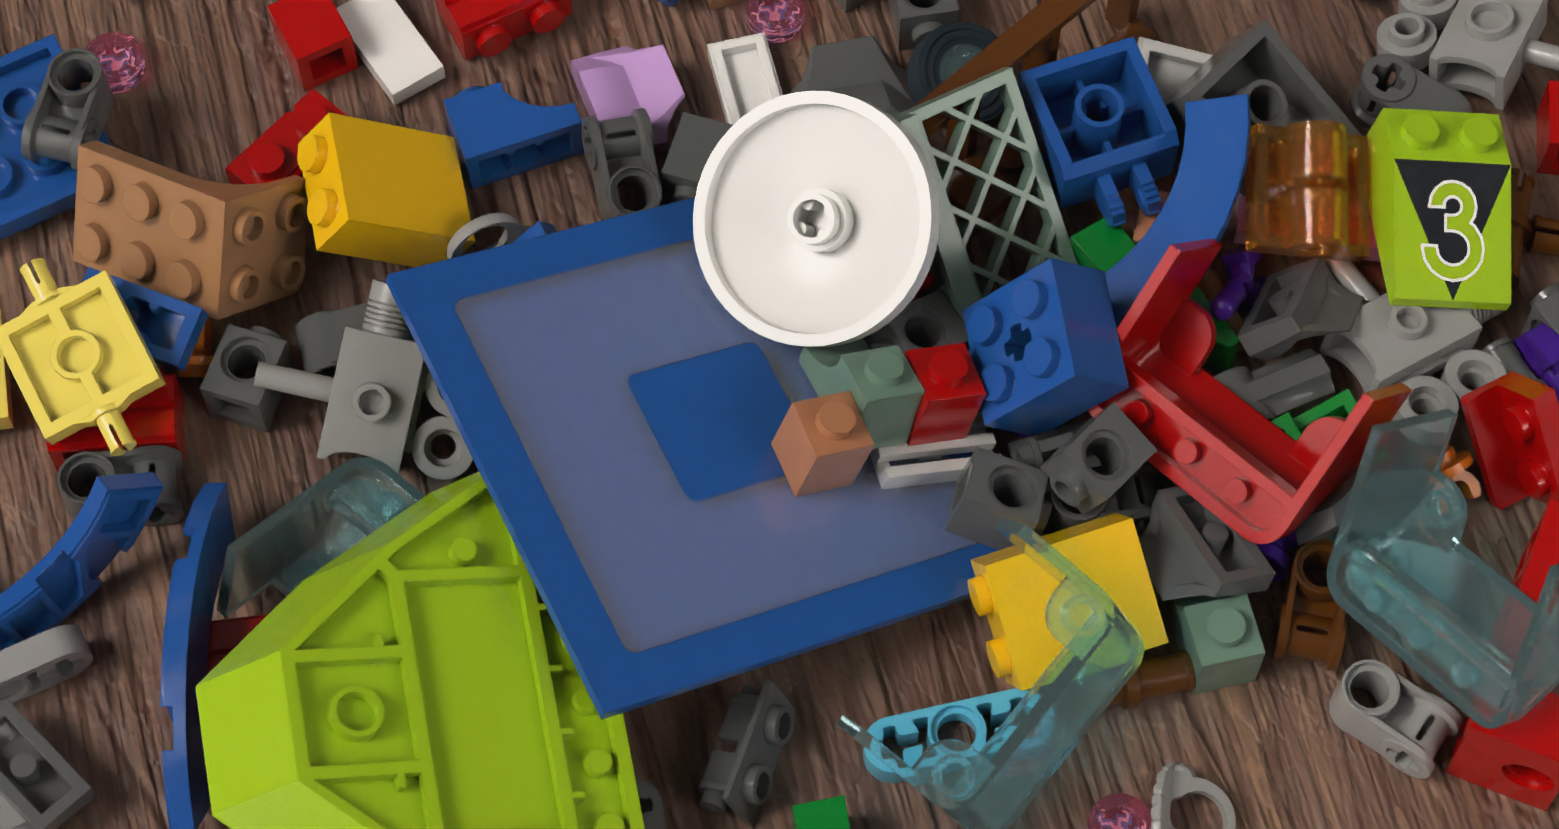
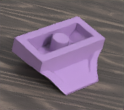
(627, 80)

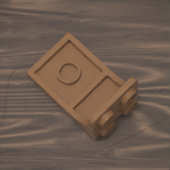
(189, 235)

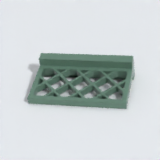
(951, 263)

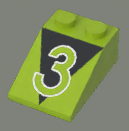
(1441, 208)

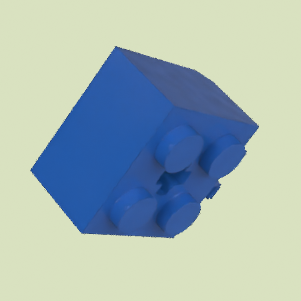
(1101, 128)
(1045, 347)

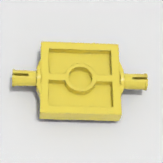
(78, 357)

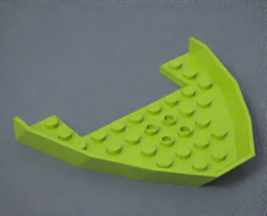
(414, 694)

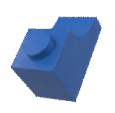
(506, 136)
(165, 323)

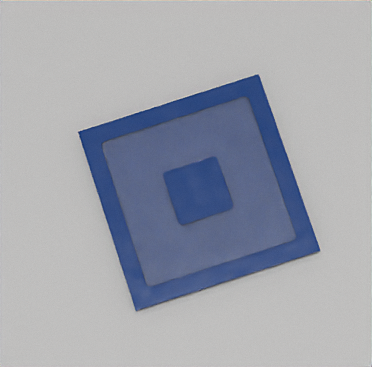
(640, 465)

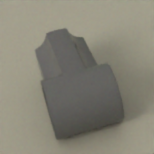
(1282, 386)

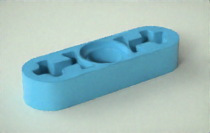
(905, 726)

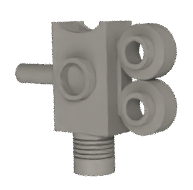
(1480, 45)
(1410, 346)
(377, 394)

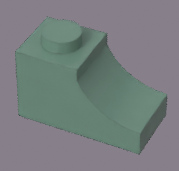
(878, 380)
(1219, 639)

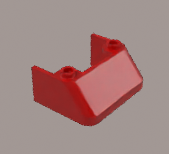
(1210, 436)

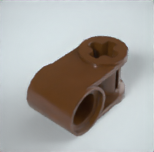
(1309, 618)

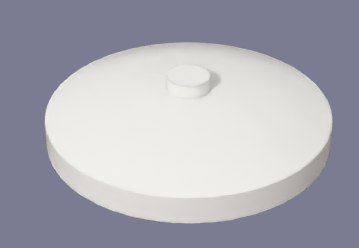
(816, 219)

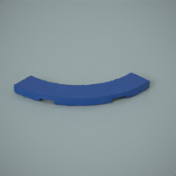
(1201, 195)
(71, 569)
(186, 651)

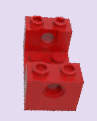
(1523, 755)

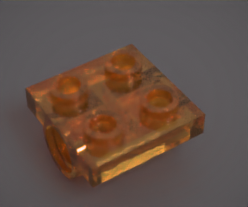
(1308, 191)

